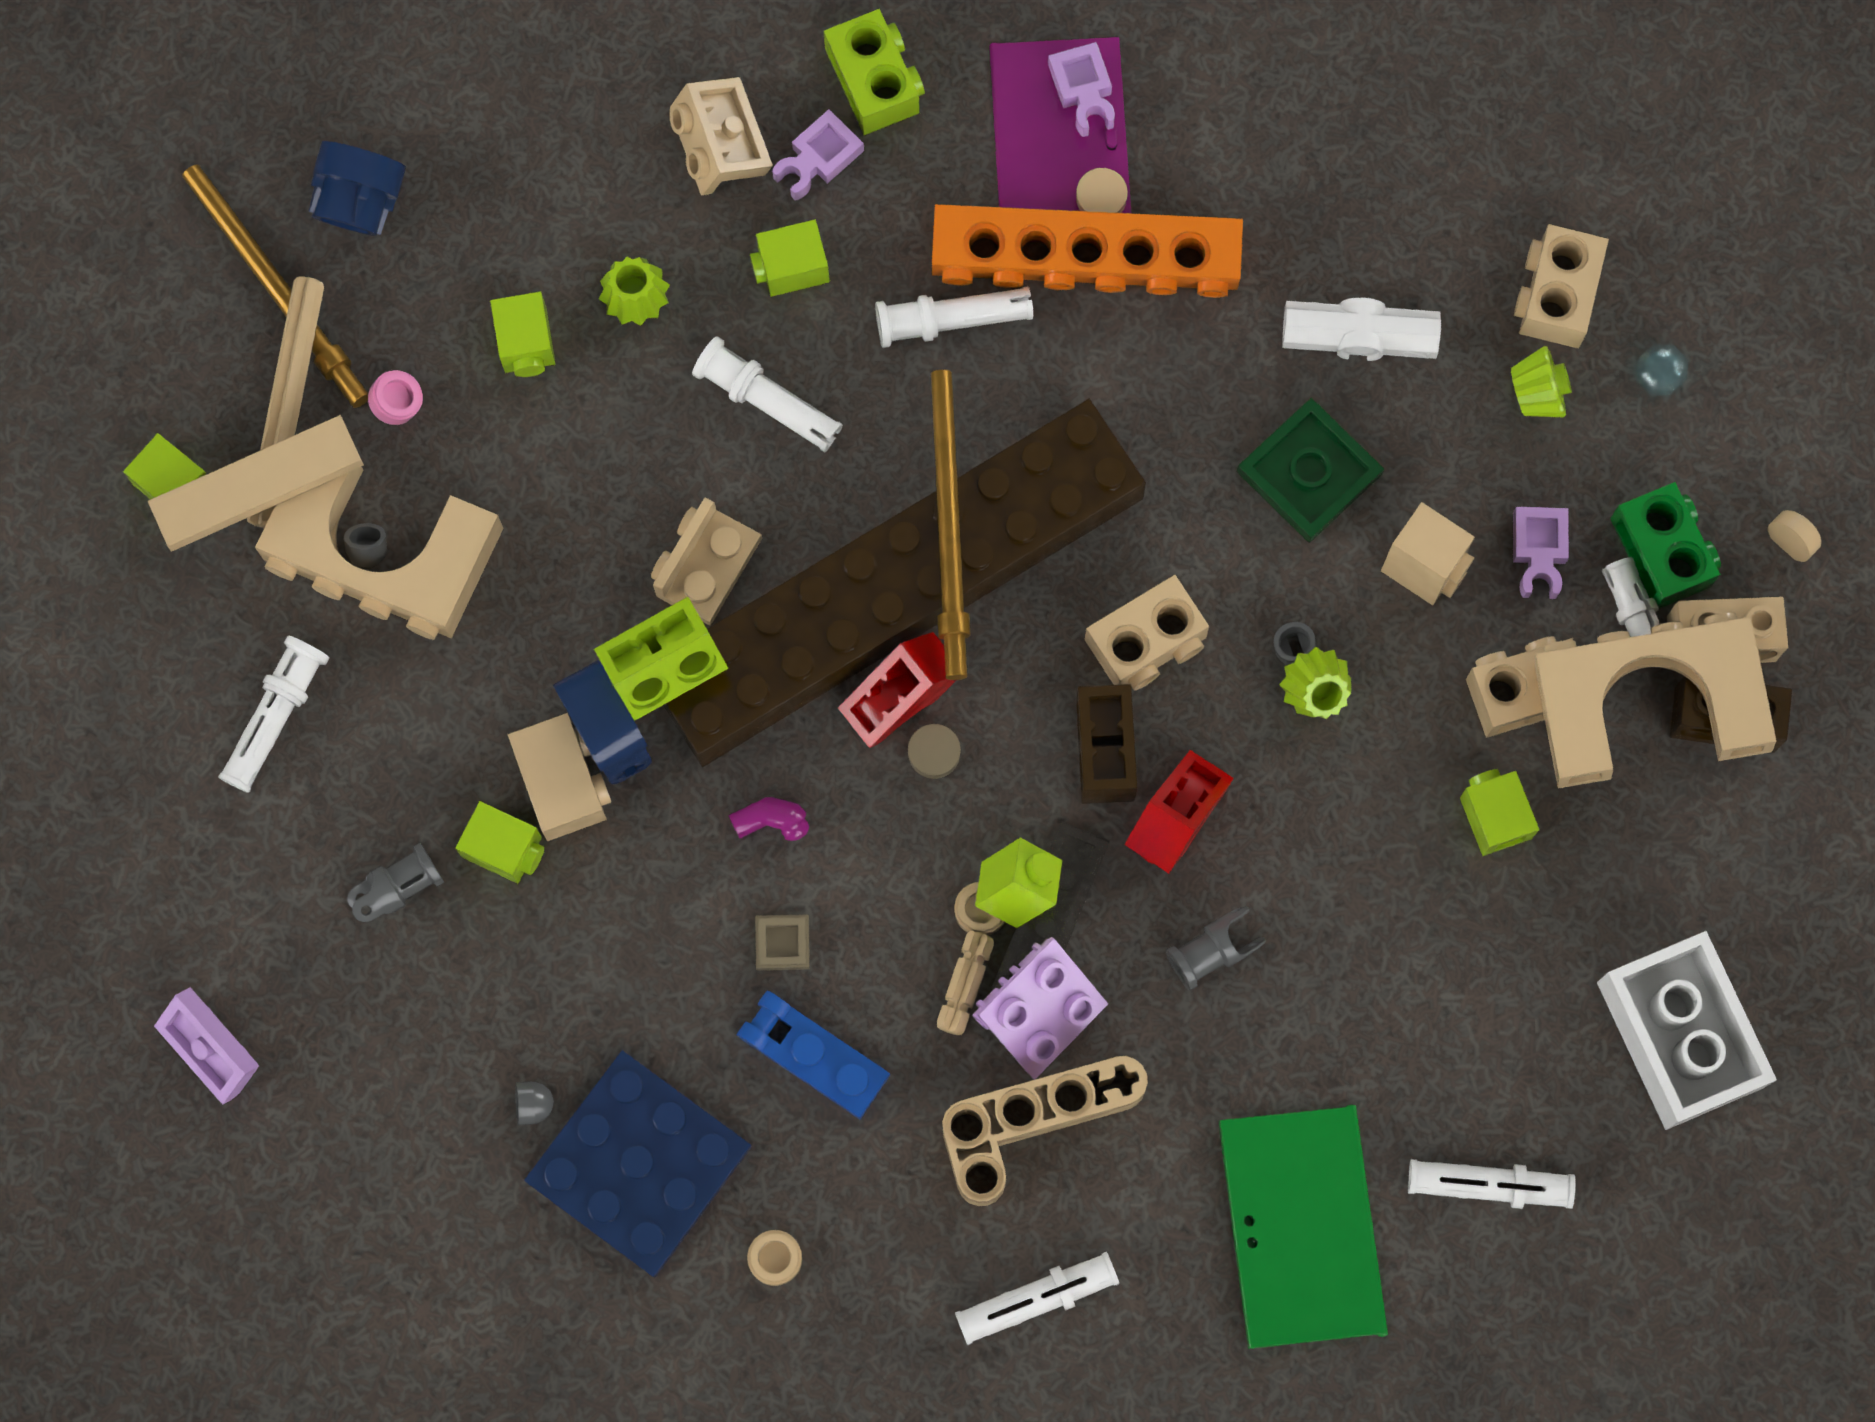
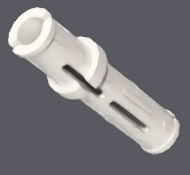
(1556, 1188)
(1098, 1274)

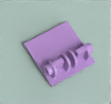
(1040, 1007)

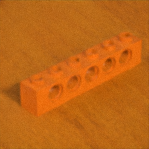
(1112, 233)

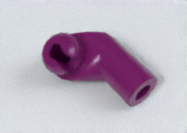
(773, 813)

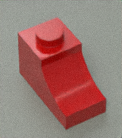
(898, 689)
(1178, 811)

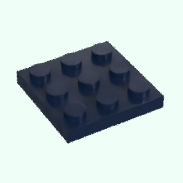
(638, 1163)

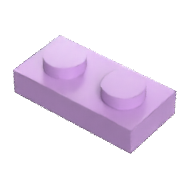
(206, 1045)

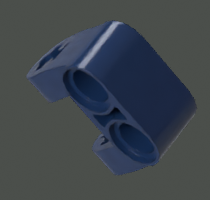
(604, 722)

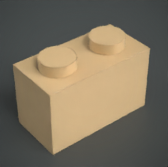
(1429, 555)
(558, 777)

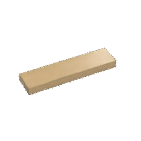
(255, 483)

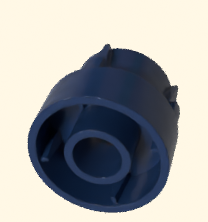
(354, 187)

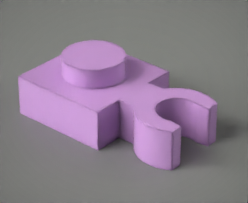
(1083, 81)
(821, 150)
(1540, 541)

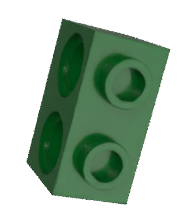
(1655, 548)

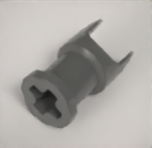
(389, 887)
(1210, 950)

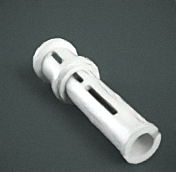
(928, 317)
(747, 383)
(283, 692)

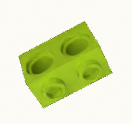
(866, 74)
(661, 658)

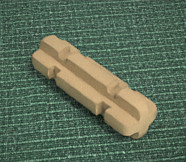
(965, 983)

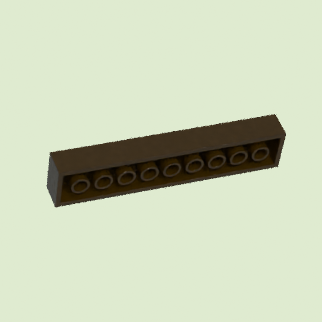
(889, 579)

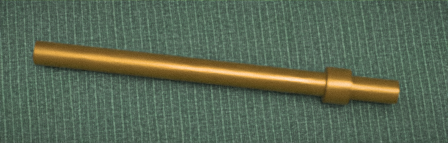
(329, 358)
(953, 622)

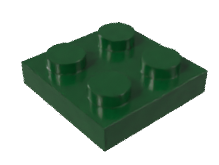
(1310, 470)

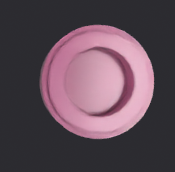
(395, 397)

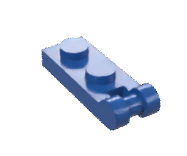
(815, 1056)

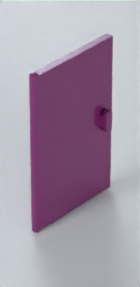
(1038, 140)

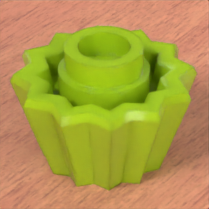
(634, 290)
(1541, 385)
(1317, 683)

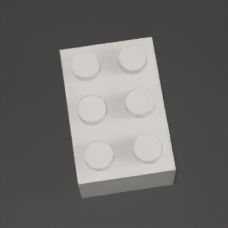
(1686, 1030)

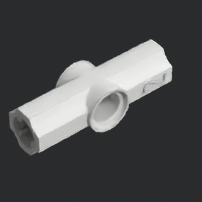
(1361, 328)

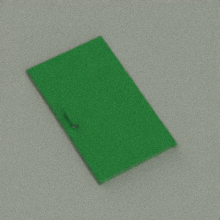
(1311, 1227)

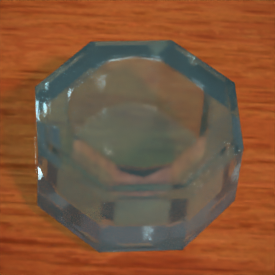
(1662, 370)

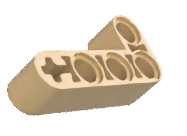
(1047, 1117)

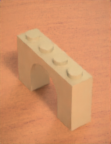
(425, 592)
(1714, 656)

